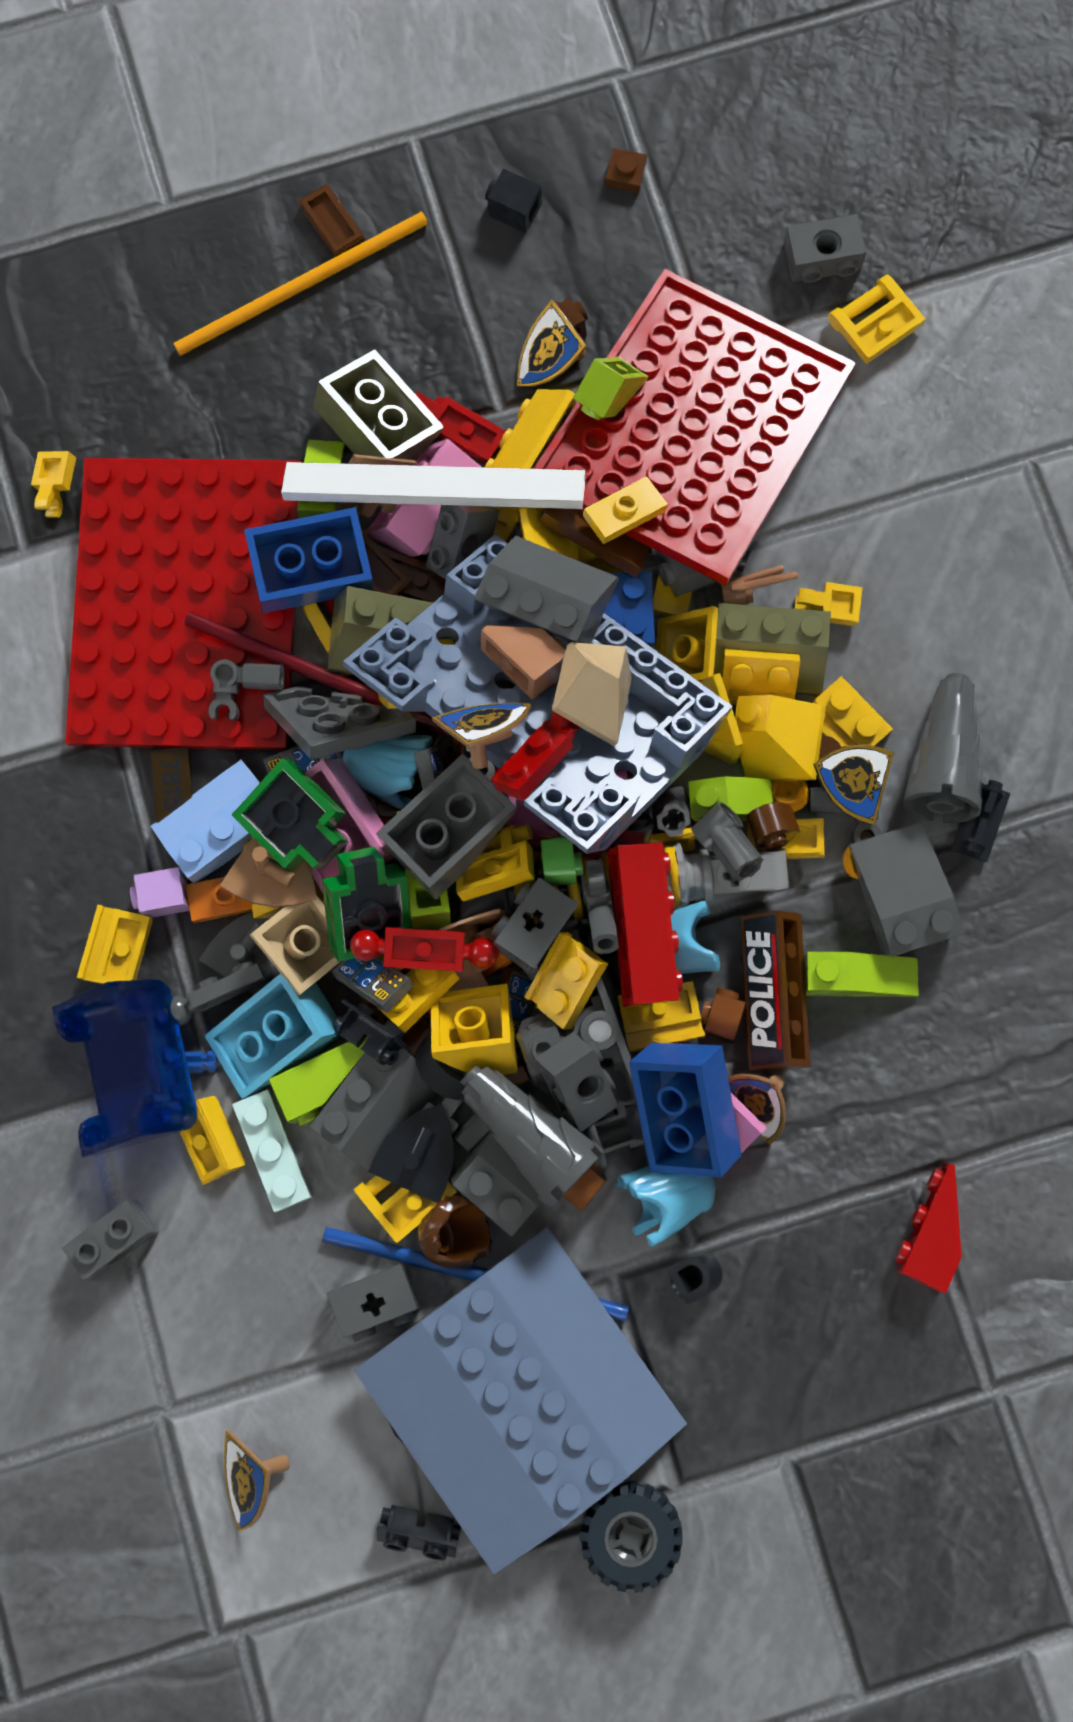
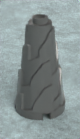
(946, 767)
(539, 1142)

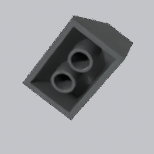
(547, 590)
(372, 1105)

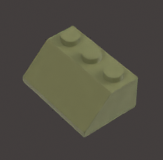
(375, 410)
(360, 615)
(778, 632)

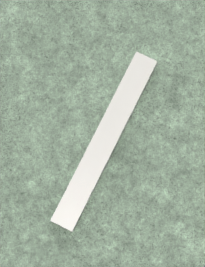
(434, 485)

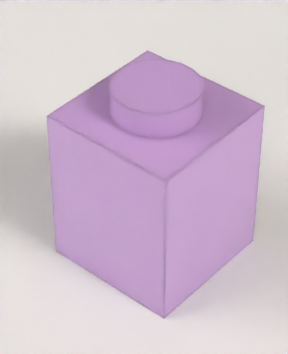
(160, 892)

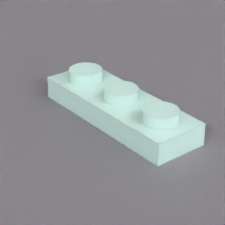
(272, 1151)

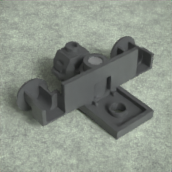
(603, 1026)

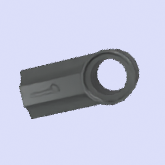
(670, 811)
(722, 834)

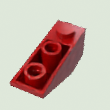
(935, 1242)

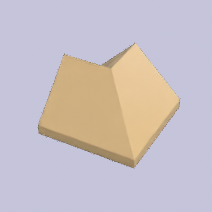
(594, 688)
(297, 943)

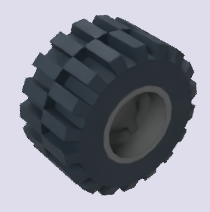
(632, 1537)

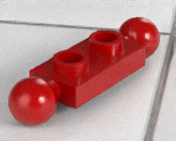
(424, 949)

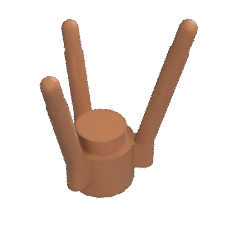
(740, 588)

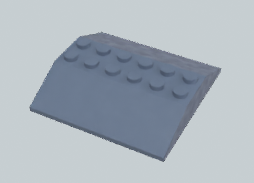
(521, 1401)

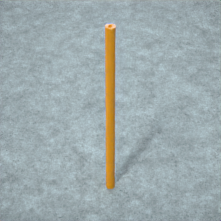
(300, 283)

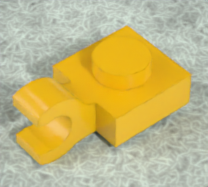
(50, 476)
(840, 599)

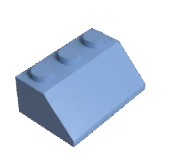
(202, 830)

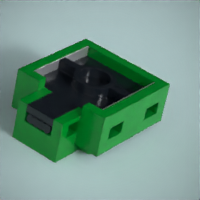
(292, 818)
(364, 898)

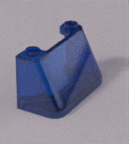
(132, 1061)

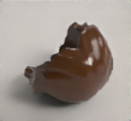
(454, 1233)

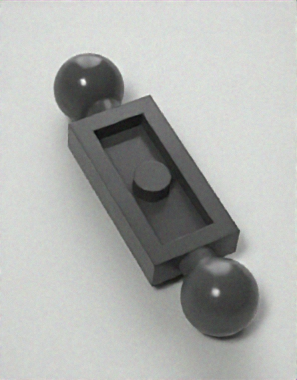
(214, 991)

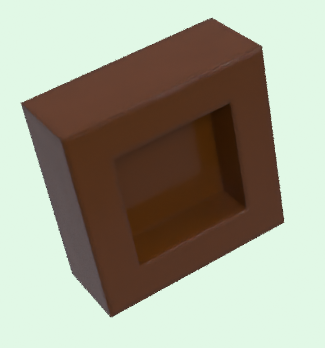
(626, 170)

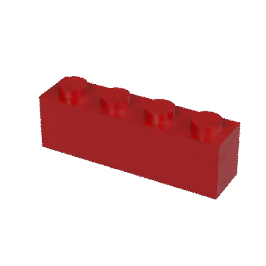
(644, 924)

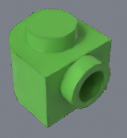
(560, 862)

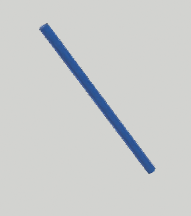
(418, 1259)

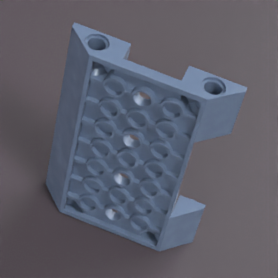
(662, 729)

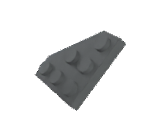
(334, 723)

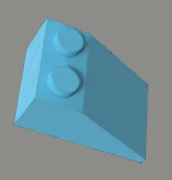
(272, 1034)

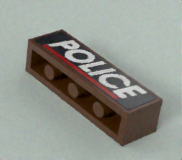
(775, 991)

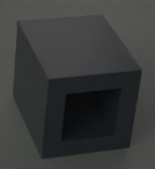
(513, 200)

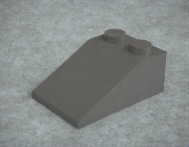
(446, 826)
(905, 890)
(496, 1185)

